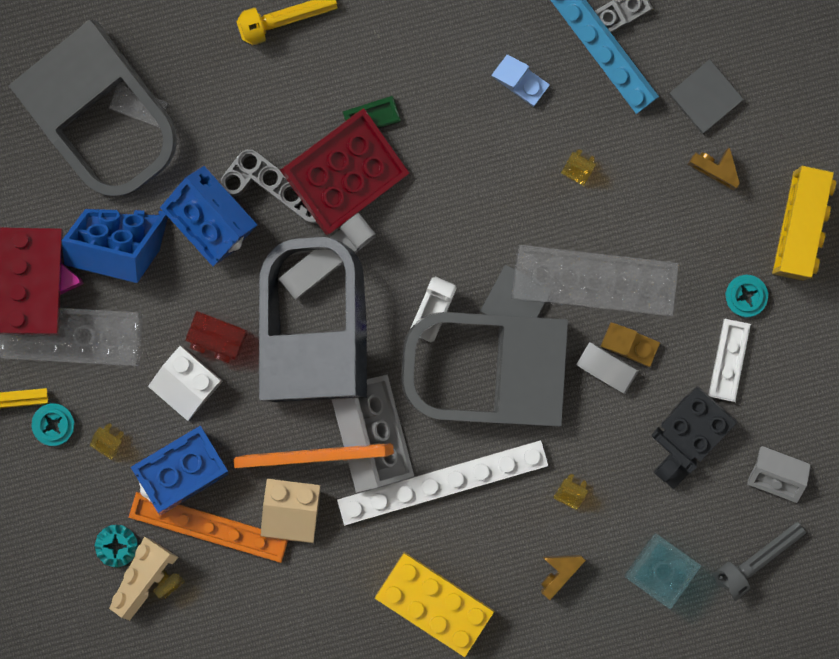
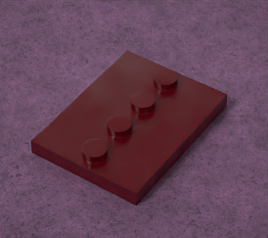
(344, 171)
(30, 280)

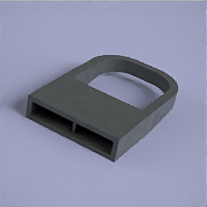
(74, 80)
(526, 375)

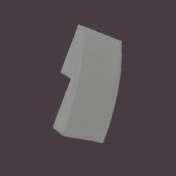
(621, 12)
(607, 367)

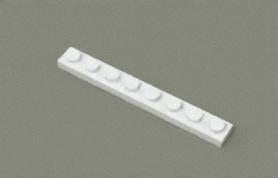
(442, 482)

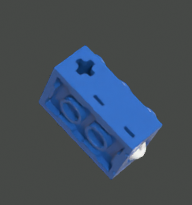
(208, 216)
(179, 471)

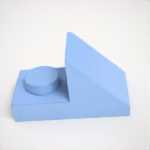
(520, 80)

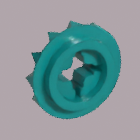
(758, 300)
(40, 424)
(125, 537)

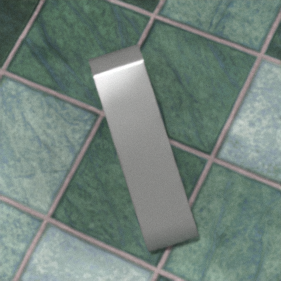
(257, 175)
(321, 263)

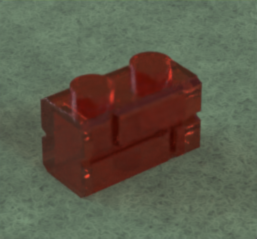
(215, 336)

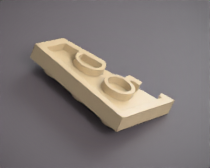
(142, 573)

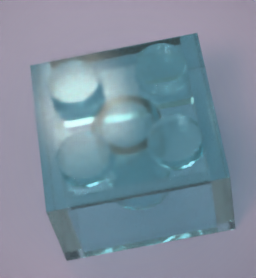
(662, 571)

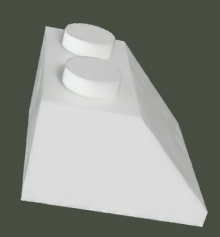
(184, 382)

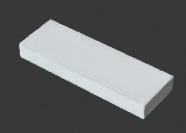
(729, 360)

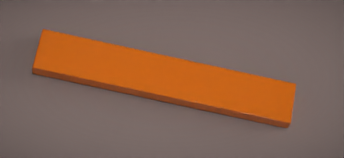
(314, 455)
(210, 528)

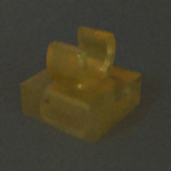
(578, 167)
(106, 442)
(571, 493)
(168, 585)

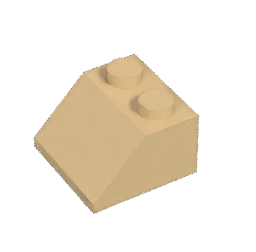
(290, 510)

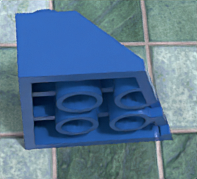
(114, 242)

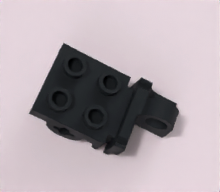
(690, 432)

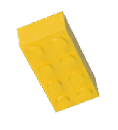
(803, 223)
(434, 604)

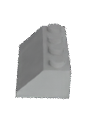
(370, 423)

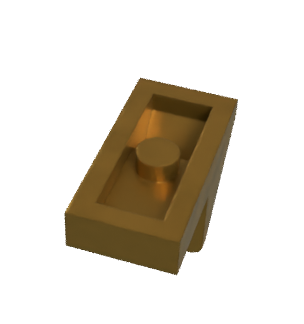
(723, 172)
(630, 344)
(566, 568)

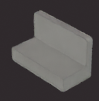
(779, 474)

